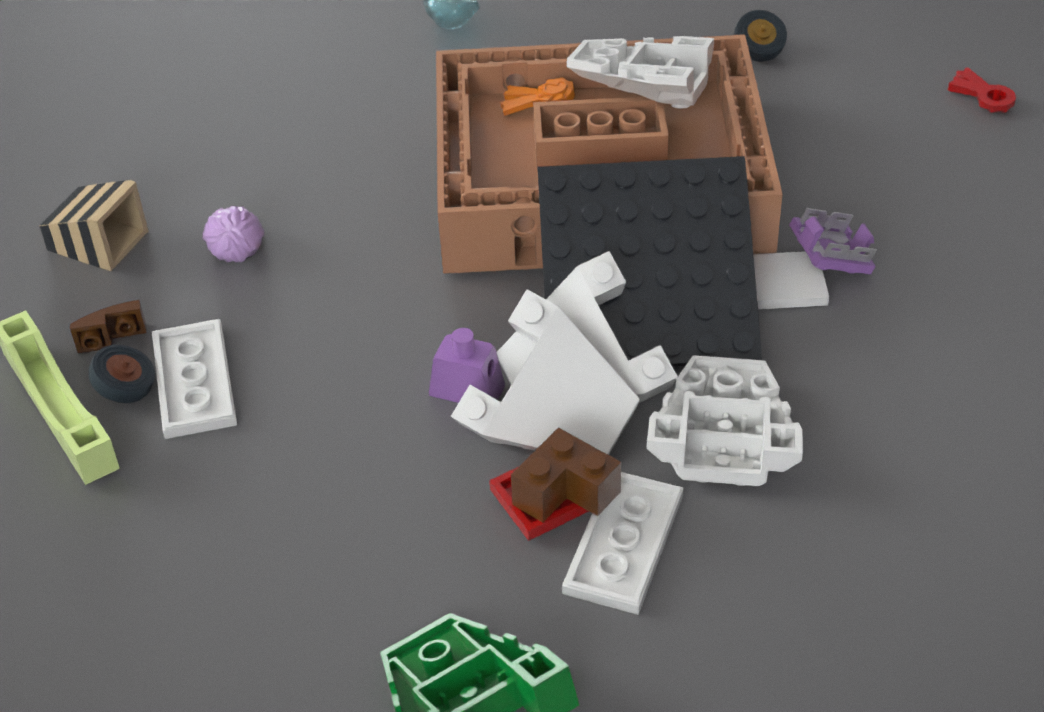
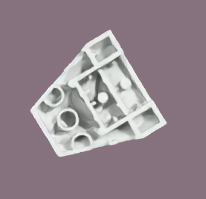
(654, 70)
(725, 423)

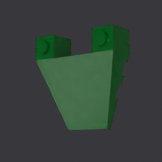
(467, 669)

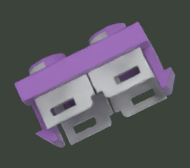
(830, 244)

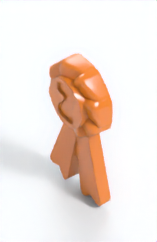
(521, 98)

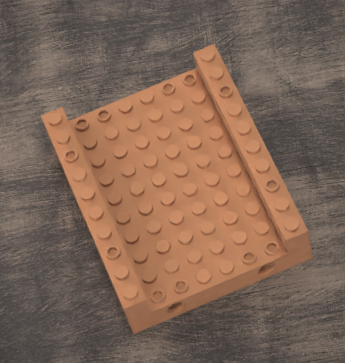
(492, 158)

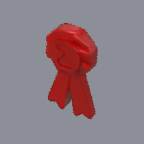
(990, 97)

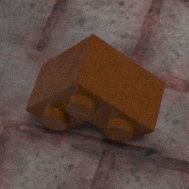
(565, 470)

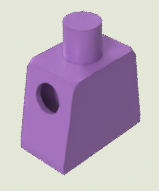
(463, 363)

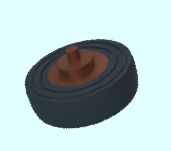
(121, 373)

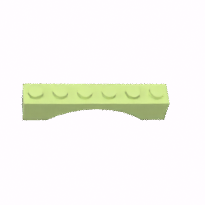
(70, 422)

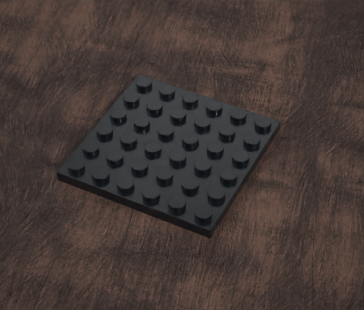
(678, 242)

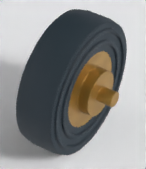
(764, 34)

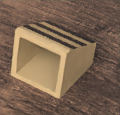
(97, 224)

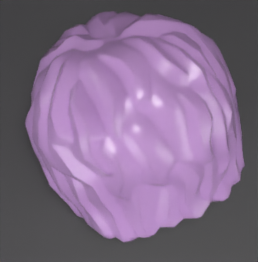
(233, 234)

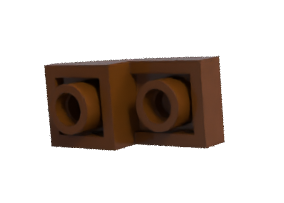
(115, 321)

